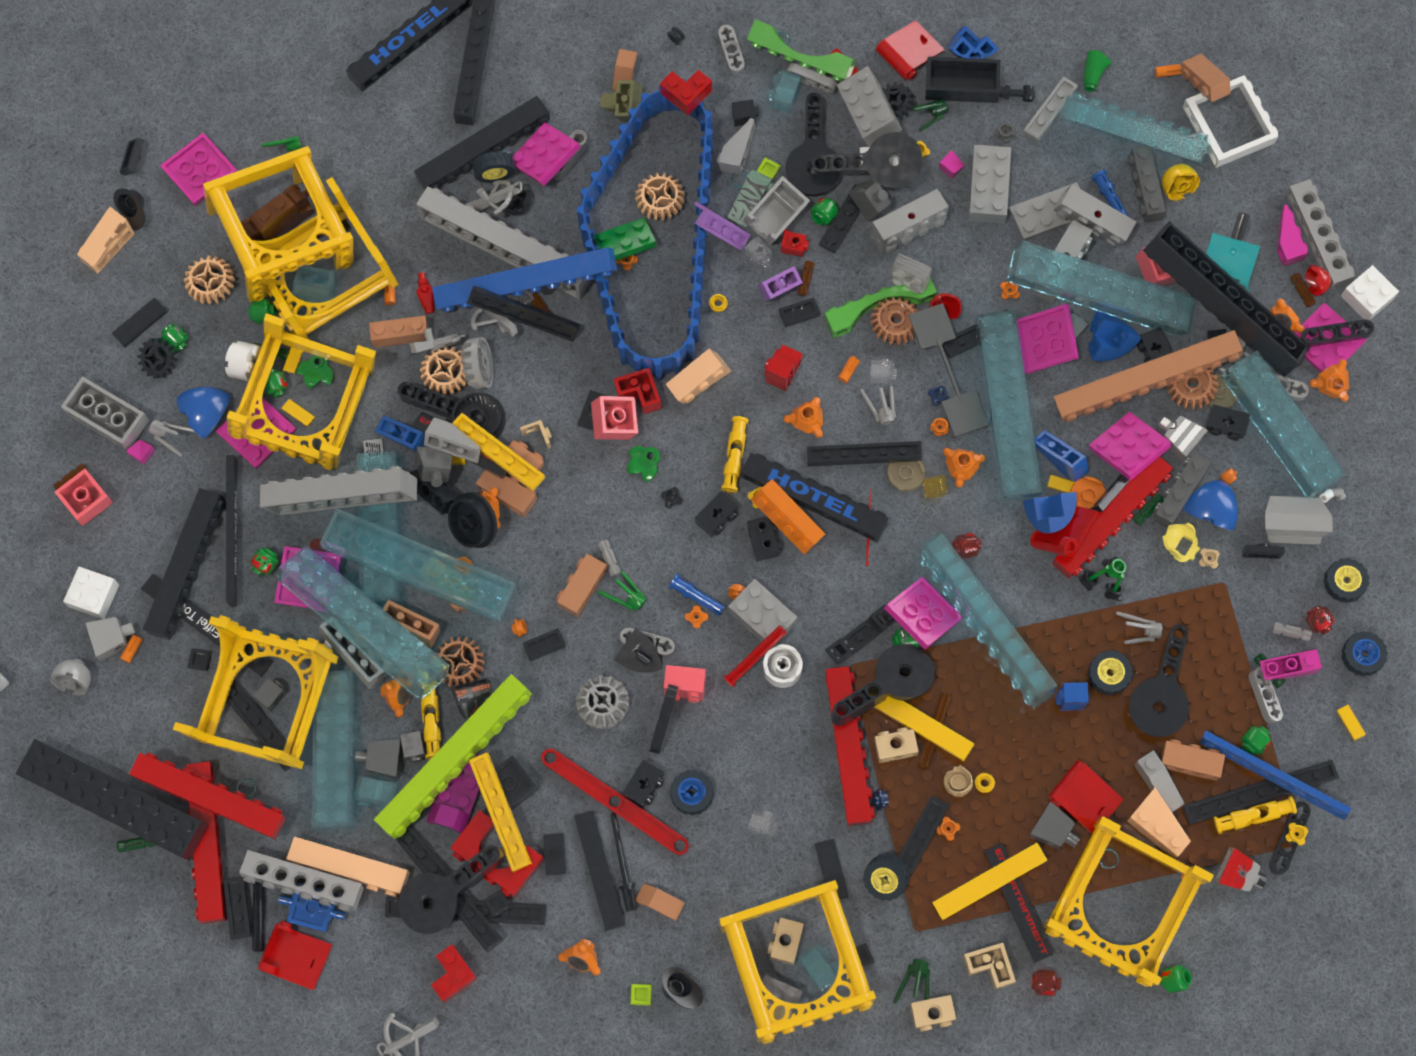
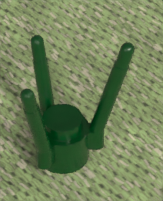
(936, 108)
(918, 969)

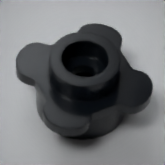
(674, 493)

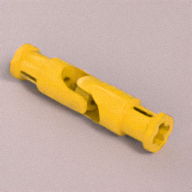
(733, 466)
(431, 732)
(1243, 818)

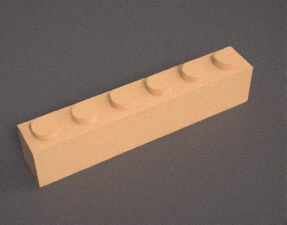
(348, 866)

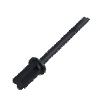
(627, 889)

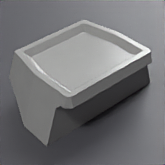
(1297, 520)

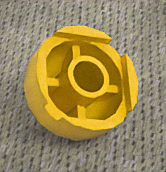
(1179, 181)

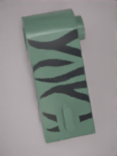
(749, 196)

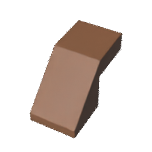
(624, 66)
(660, 901)

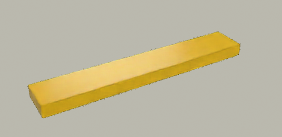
(500, 453)
(926, 727)
(500, 812)
(989, 881)

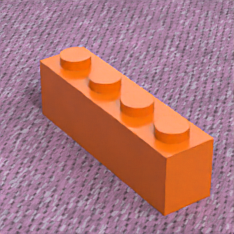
(787, 516)

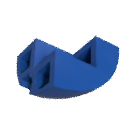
(968, 45)
(1110, 337)
(203, 408)
(1215, 504)
(1051, 512)

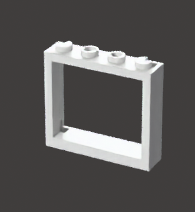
(1214, 151)

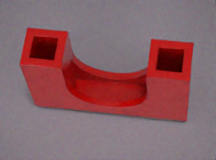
(470, 843)

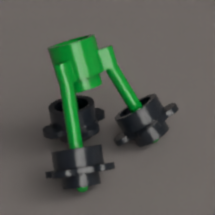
(1112, 568)

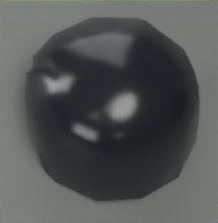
(518, 204)

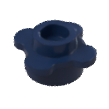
(941, 390)
(880, 799)

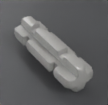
(609, 558)
(1292, 631)

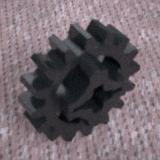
(896, 97)
(161, 351)

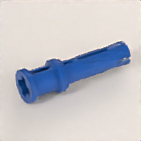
(1107, 189)
(689, 590)

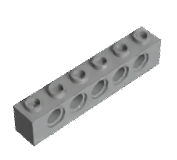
(1307, 191)
(255, 861)

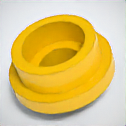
(718, 297)
(984, 776)

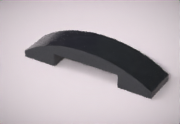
(860, 636)

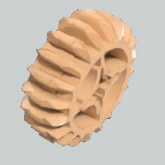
(671, 205)
(223, 281)
(432, 380)

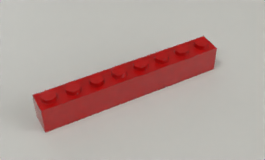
(1114, 515)
(849, 752)
(208, 796)
(207, 858)

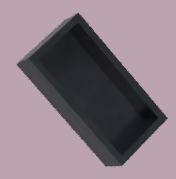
(962, 79)

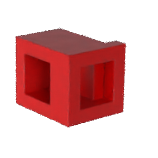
(791, 248)

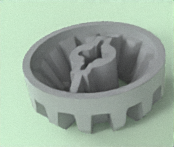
(477, 363)
(614, 714)

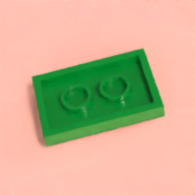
(627, 239)

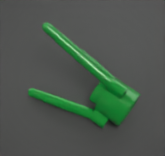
(290, 143)
(635, 599)

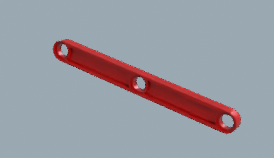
(626, 810)

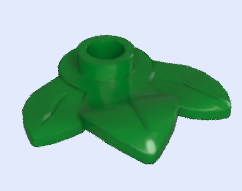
(314, 373)
(641, 463)

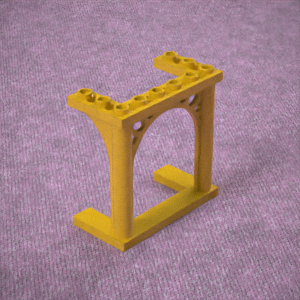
(303, 170)
(309, 322)
(240, 422)
(232, 644)
(1147, 969)
(860, 994)

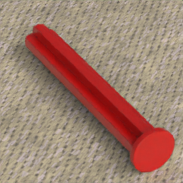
(755, 655)

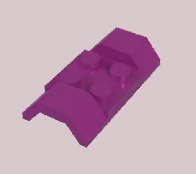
(457, 802)

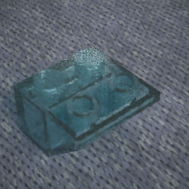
(314, 285)

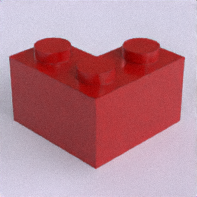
(686, 94)
(782, 367)
(641, 386)
(457, 977)

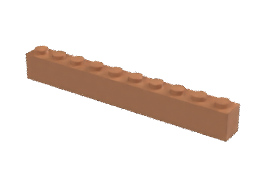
(1148, 376)

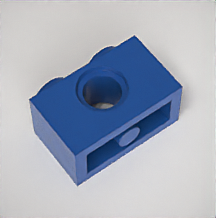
(1072, 696)

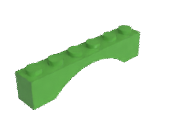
(835, 64)
(842, 319)

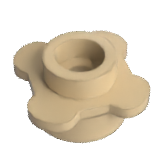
(1213, 554)

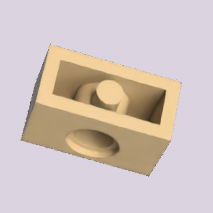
(886, 752)
(785, 953)
(944, 1007)

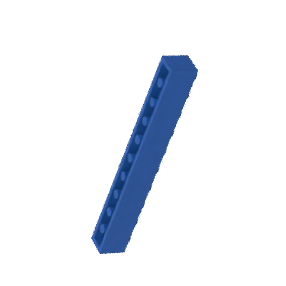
(528, 278)

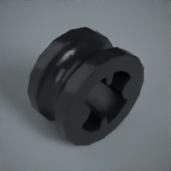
(675, 35)

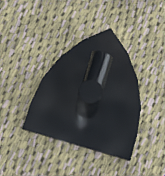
(639, 654)

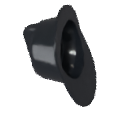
(130, 206)
(681, 988)

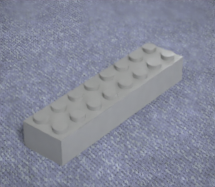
(338, 491)

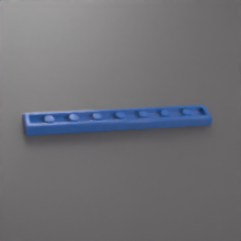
(1276, 776)

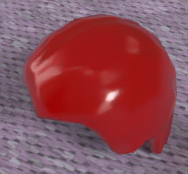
(1318, 279)
(950, 302)

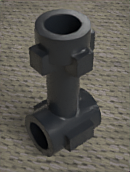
(1027, 93)

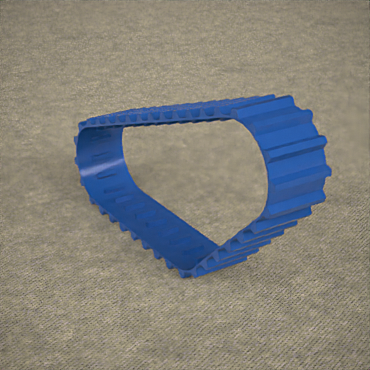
(649, 106)

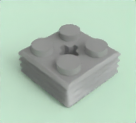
(910, 273)

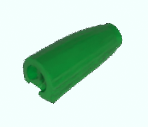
(1095, 65)

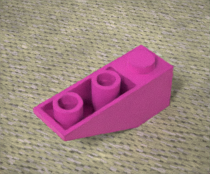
(1289, 242)
(1291, 665)

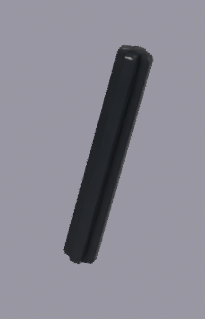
(258, 916)

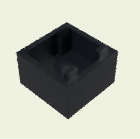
(515, 782)

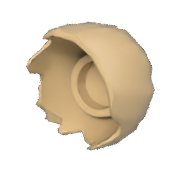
(958, 781)

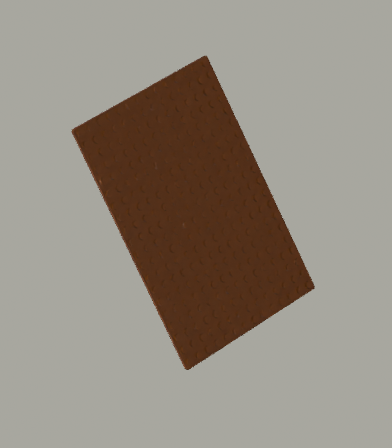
(1036, 747)

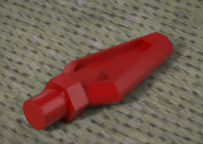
(425, 294)

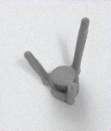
(886, 414)
(161, 429)
(1151, 628)

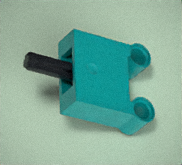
(1234, 254)

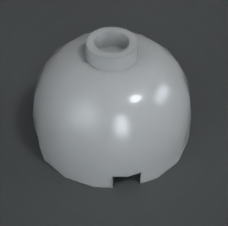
(71, 675)

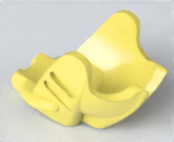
(1174, 536)

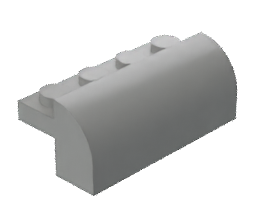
(362, 665)

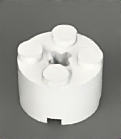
(241, 360)
(773, 660)

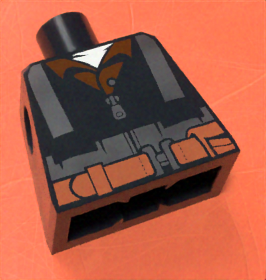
(471, 696)

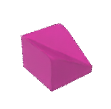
(951, 164)
(140, 451)

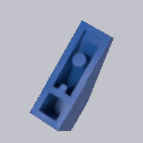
(400, 433)
(1062, 456)

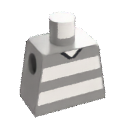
(1183, 435)

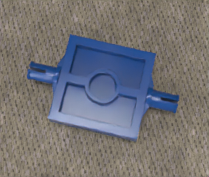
(310, 913)

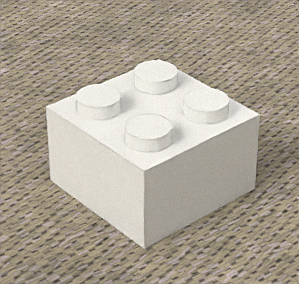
(1369, 293)
(91, 593)

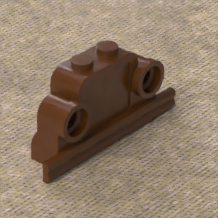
(279, 215)

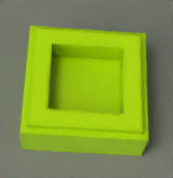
(769, 168)
(641, 994)

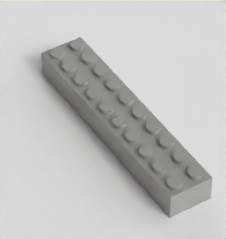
(493, 236)

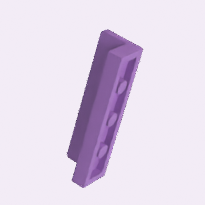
(722, 227)

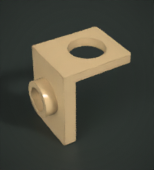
(538, 425)

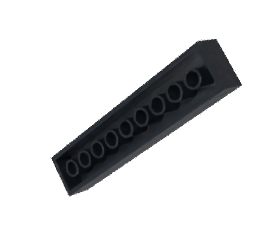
(1226, 299)
(112, 800)

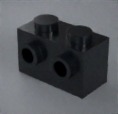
(763, 538)

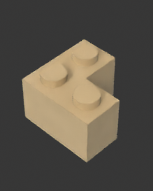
(995, 961)

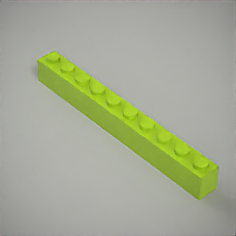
(453, 757)

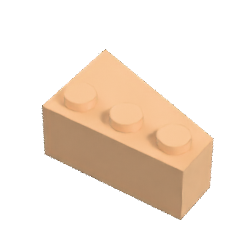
(105, 240)
(698, 376)
(1159, 825)

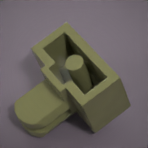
(626, 97)

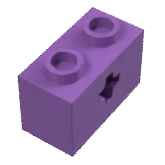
(779, 283)

